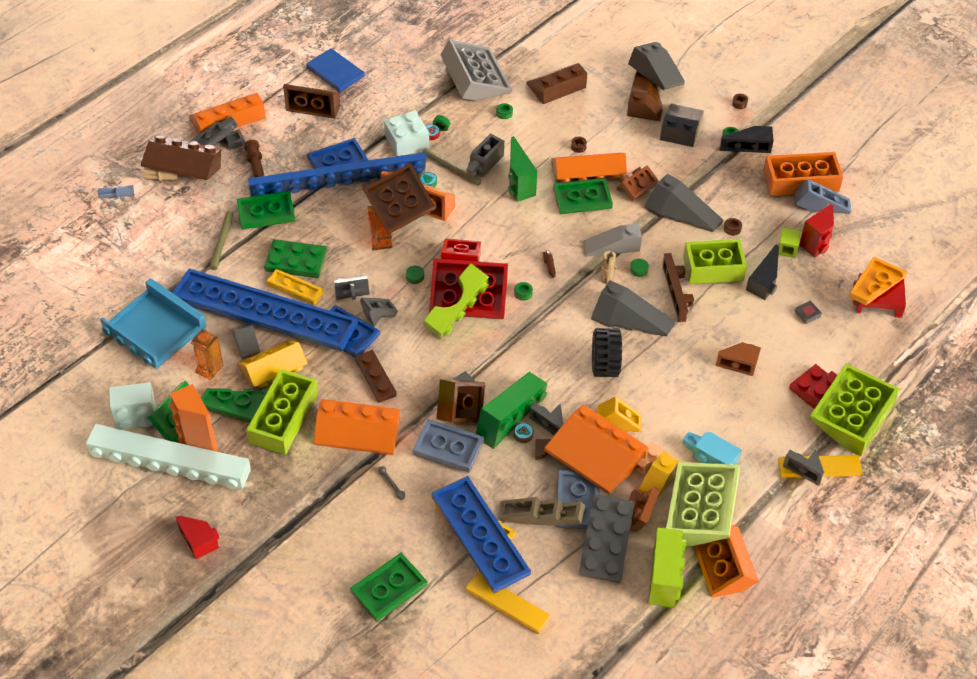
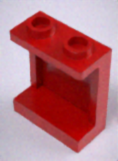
(892, 299)

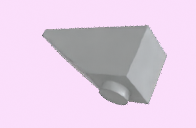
(617, 240)

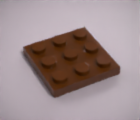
(399, 198)

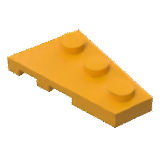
(876, 280)

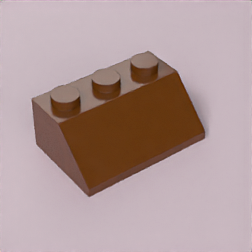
(559, 83)
(311, 101)

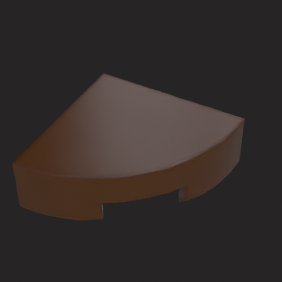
(539, 448)

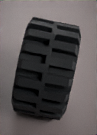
(606, 352)

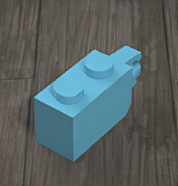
(711, 449)

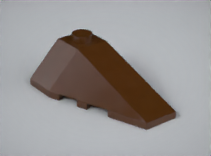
(644, 99)

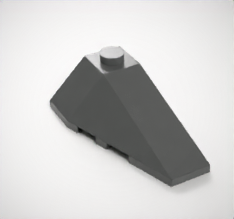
(677, 201)
(626, 309)

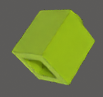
(789, 242)

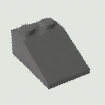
(656, 65)

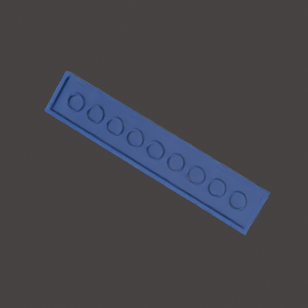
(333, 175)
(266, 309)

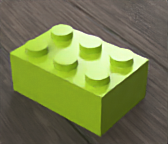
(714, 261)
(667, 567)

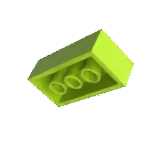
(282, 411)

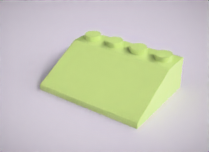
(703, 501)

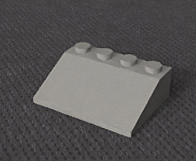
(474, 70)

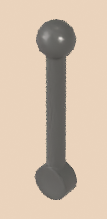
(400, 494)

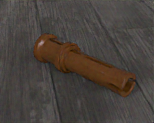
(254, 157)

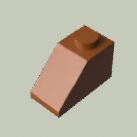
(739, 358)

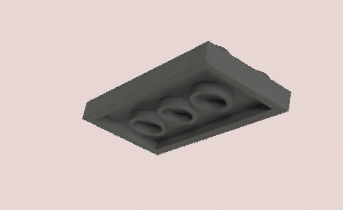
(606, 538)

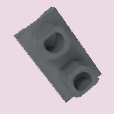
(351, 287)

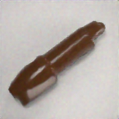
(548, 259)

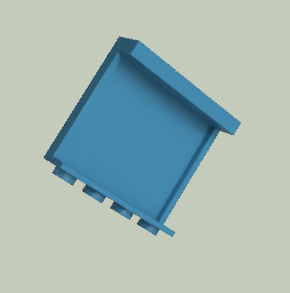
(155, 325)

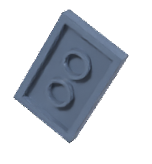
(448, 445)
(576, 488)

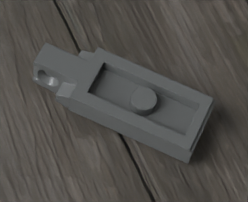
(216, 132)

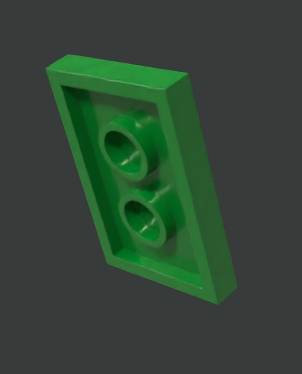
(582, 196)
(266, 210)
(296, 258)
(388, 586)

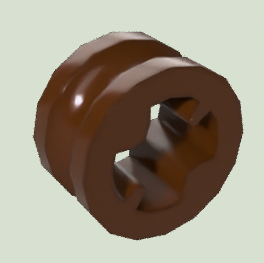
(740, 101)
(579, 140)

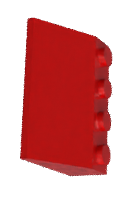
(447, 291)

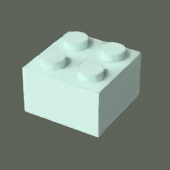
(406, 133)
(132, 405)

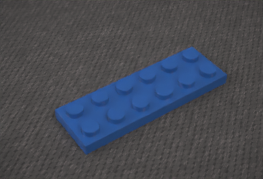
(481, 534)

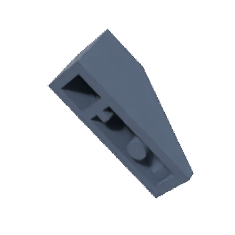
(817, 197)

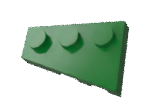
(234, 404)
(162, 417)

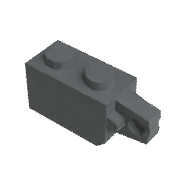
(485, 155)

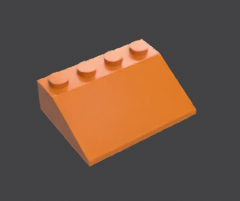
(596, 449)

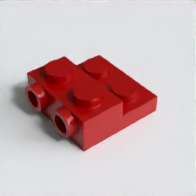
(461, 250)
(813, 385)

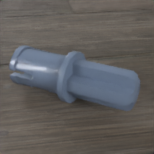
(117, 191)

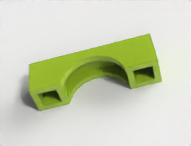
(441, 319)

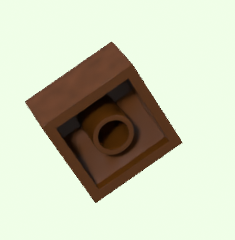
(460, 400)

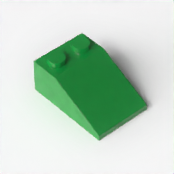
(522, 173)

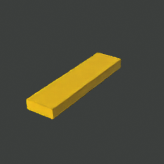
(832, 465)
(509, 604)

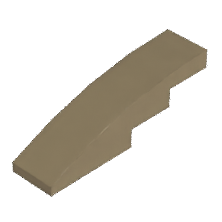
(539, 512)

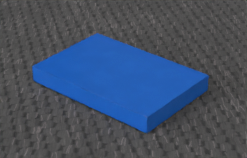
(335, 69)
(337, 154)
(362, 336)

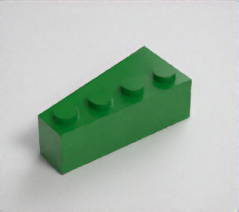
(510, 408)

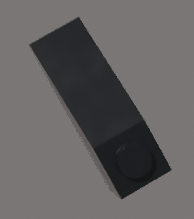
(752, 139)
(764, 277)

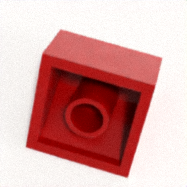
(818, 232)

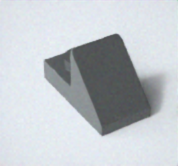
(377, 307)
(549, 421)
(807, 468)

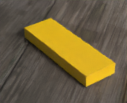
(295, 287)

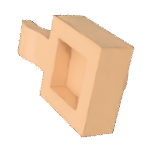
(651, 455)

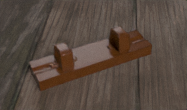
(673, 274)

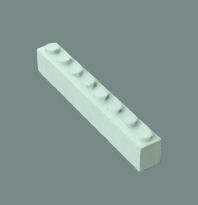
(168, 457)

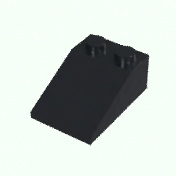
(681, 125)

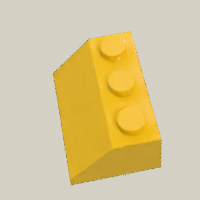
(266, 364)

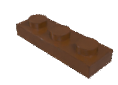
(375, 376)

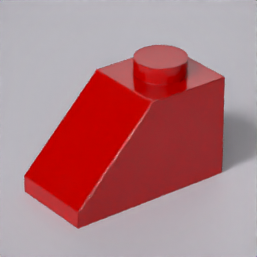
(198, 535)

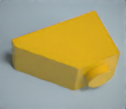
(620, 414)
(660, 473)

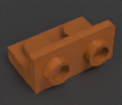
(638, 183)
(643, 507)

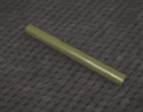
(451, 166)
(221, 240)

